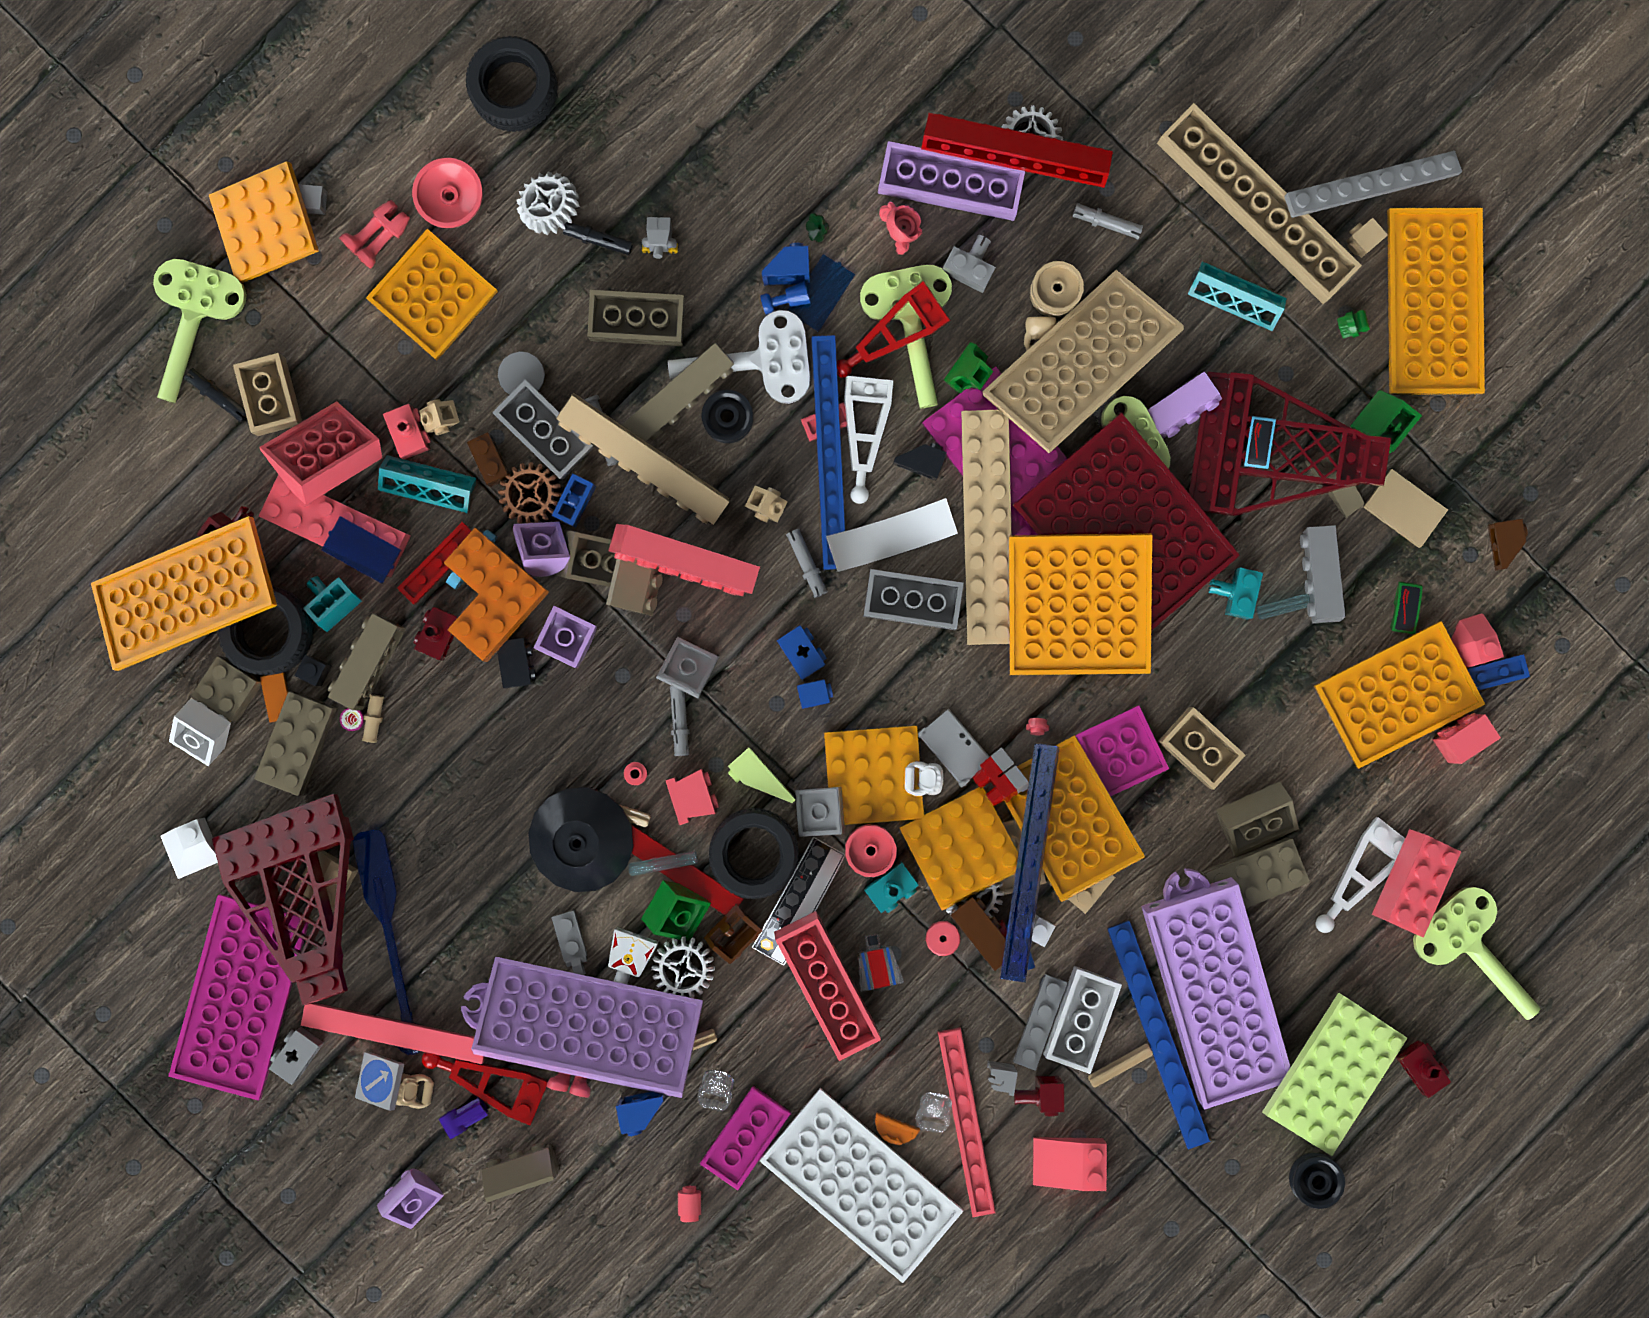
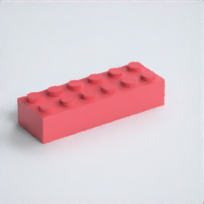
(320, 516)
(684, 559)
(827, 986)

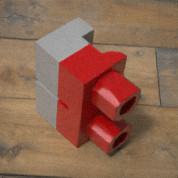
(1003, 775)

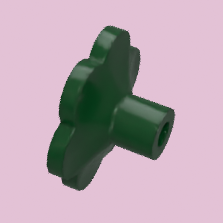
(816, 227)

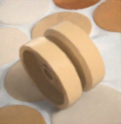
(1065, 278)

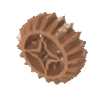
(522, 501)

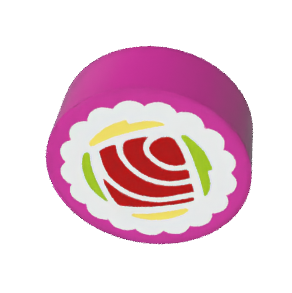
(352, 719)

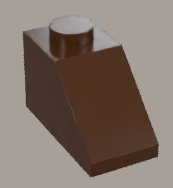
(1506, 541)

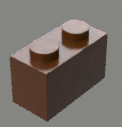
(488, 459)

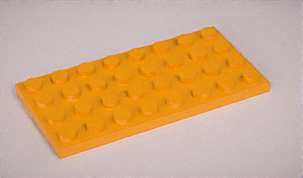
(1435, 301)
(183, 593)

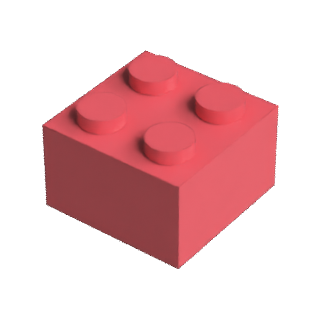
(1466, 738)

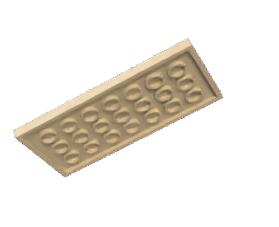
(1083, 361)

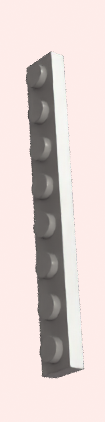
(1372, 184)

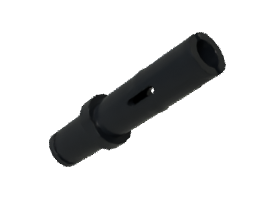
(589, 235)
(208, 389)

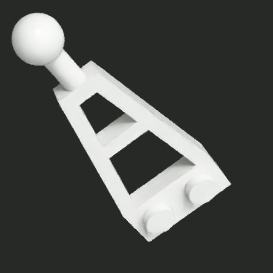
(871, 391)
(1387, 841)

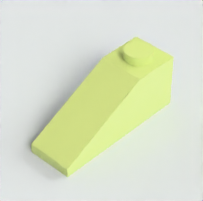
(754, 773)

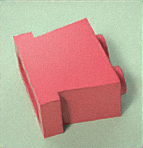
(692, 796)

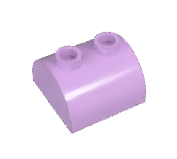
(541, 547)
(565, 637)
(409, 1199)

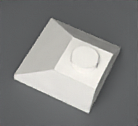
(190, 847)

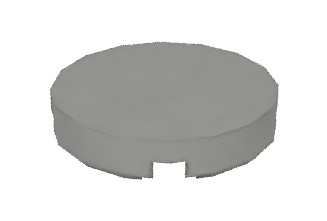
(517, 368)

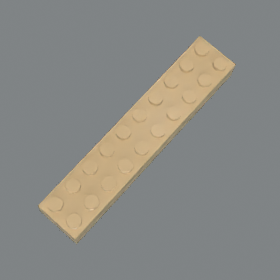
(1258, 203)

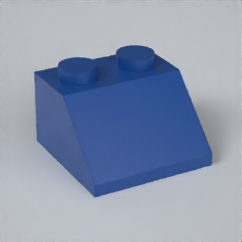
(788, 266)
(637, 1111)

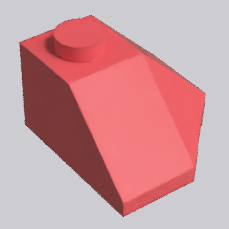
(1476, 641)

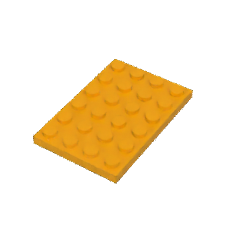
(1399, 694)
(1085, 829)

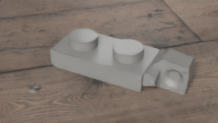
(570, 941)

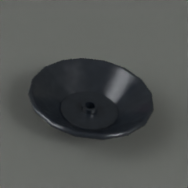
(599, 826)

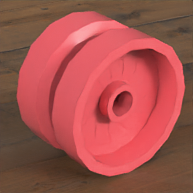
(882, 857)

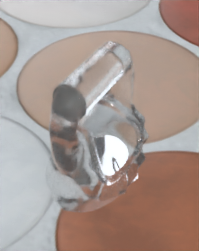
(718, 1084)
(934, 1106)

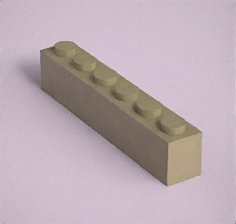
(680, 393)

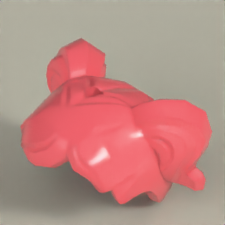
(901, 217)

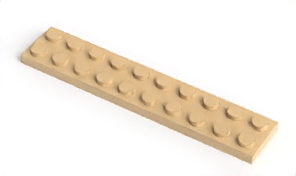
(986, 524)

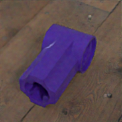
(460, 1119)

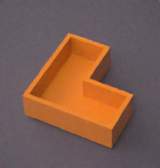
(503, 598)

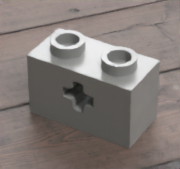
(306, 1046)

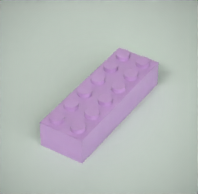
(950, 181)

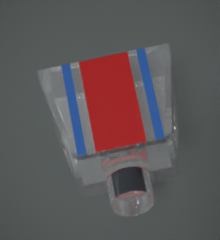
(877, 965)

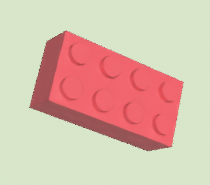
(1416, 883)

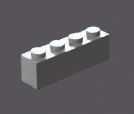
(1323, 574)

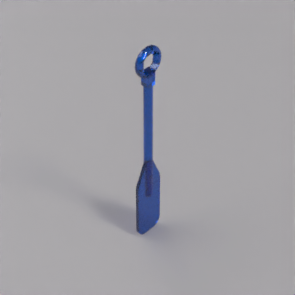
(381, 895)

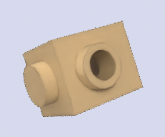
(1365, 237)

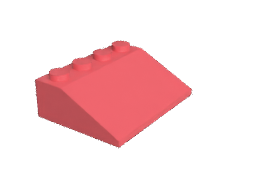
(322, 452)

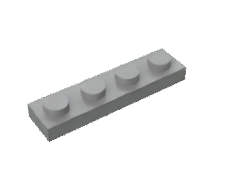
(1040, 1022)

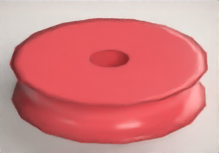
(946, 947)

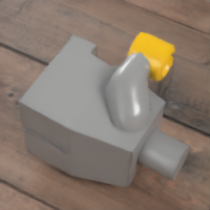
(659, 237)

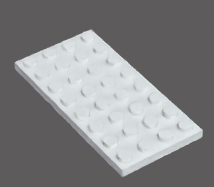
(861, 1185)

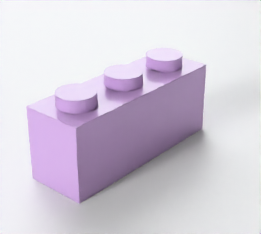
(1185, 405)

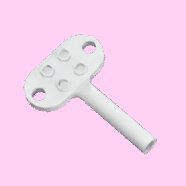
(779, 357)

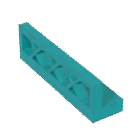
(1242, 290)
(426, 478)

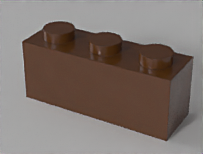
(981, 930)

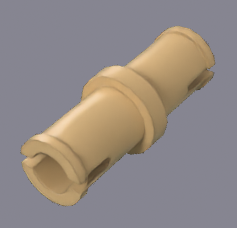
(373, 718)

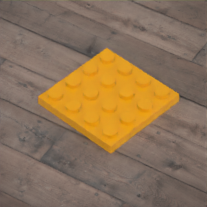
(263, 222)
(432, 294)
(872, 773)
(961, 848)

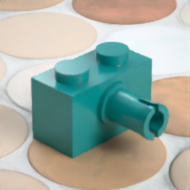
(1241, 593)
(331, 602)
(891, 888)

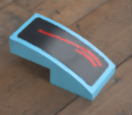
(1260, 442)

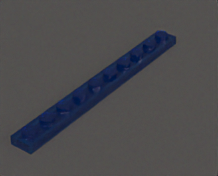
(1030, 863)

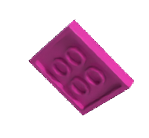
(1123, 751)

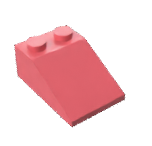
(1070, 1163)

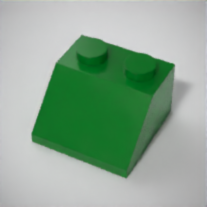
(675, 911)

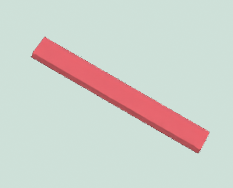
(390, 1032)
(966, 1122)

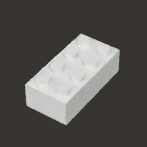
(1082, 1019)

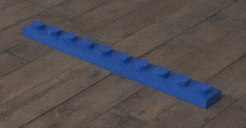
(828, 442)
(1158, 1034)

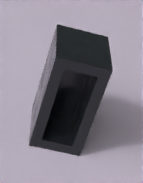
(515, 663)

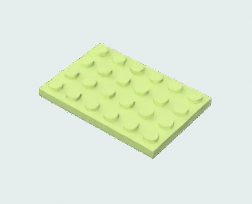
(1334, 1074)

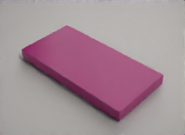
(745, 1137)

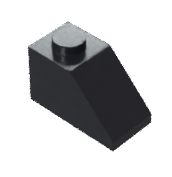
(923, 460)

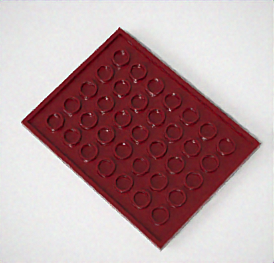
(1125, 488)

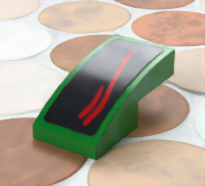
(1407, 607)

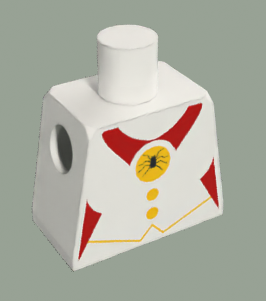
(630, 954)

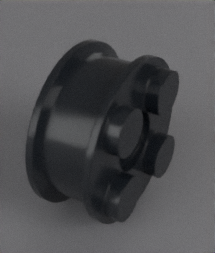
(727, 431)
(1329, 1189)

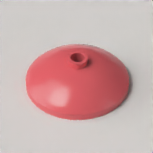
(440, 179)

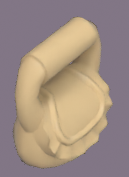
(1037, 327)
(408, 1091)

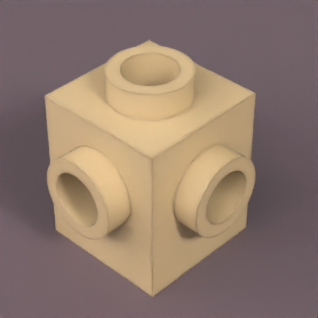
(439, 416)
(771, 504)

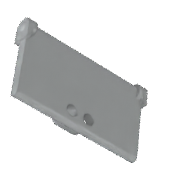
(949, 742)

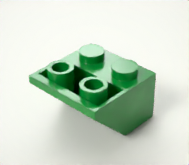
(1386, 418)

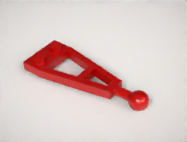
(927, 309)
(527, 1098)

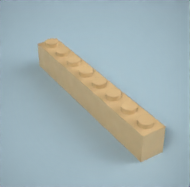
(643, 459)

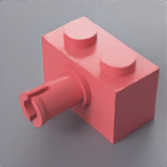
(407, 431)

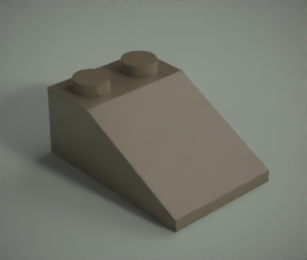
(588, 559)

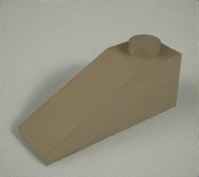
(1346, 499)

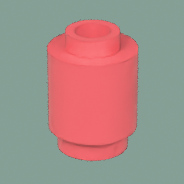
(689, 1204)

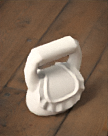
(929, 778)

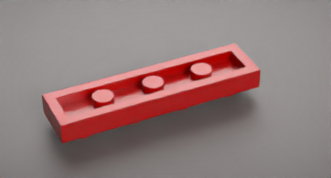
(433, 567)

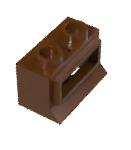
(740, 941)

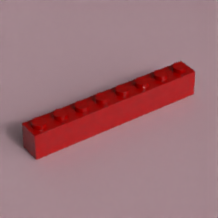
(1017, 150)

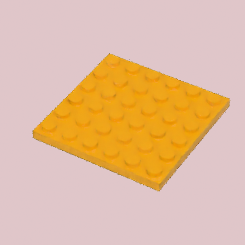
(1080, 604)

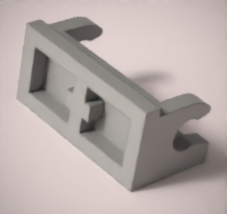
(1005, 1075)

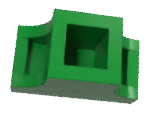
(969, 370)

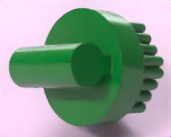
(1353, 324)

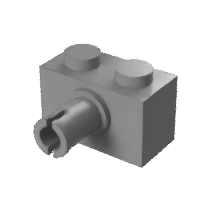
(969, 266)

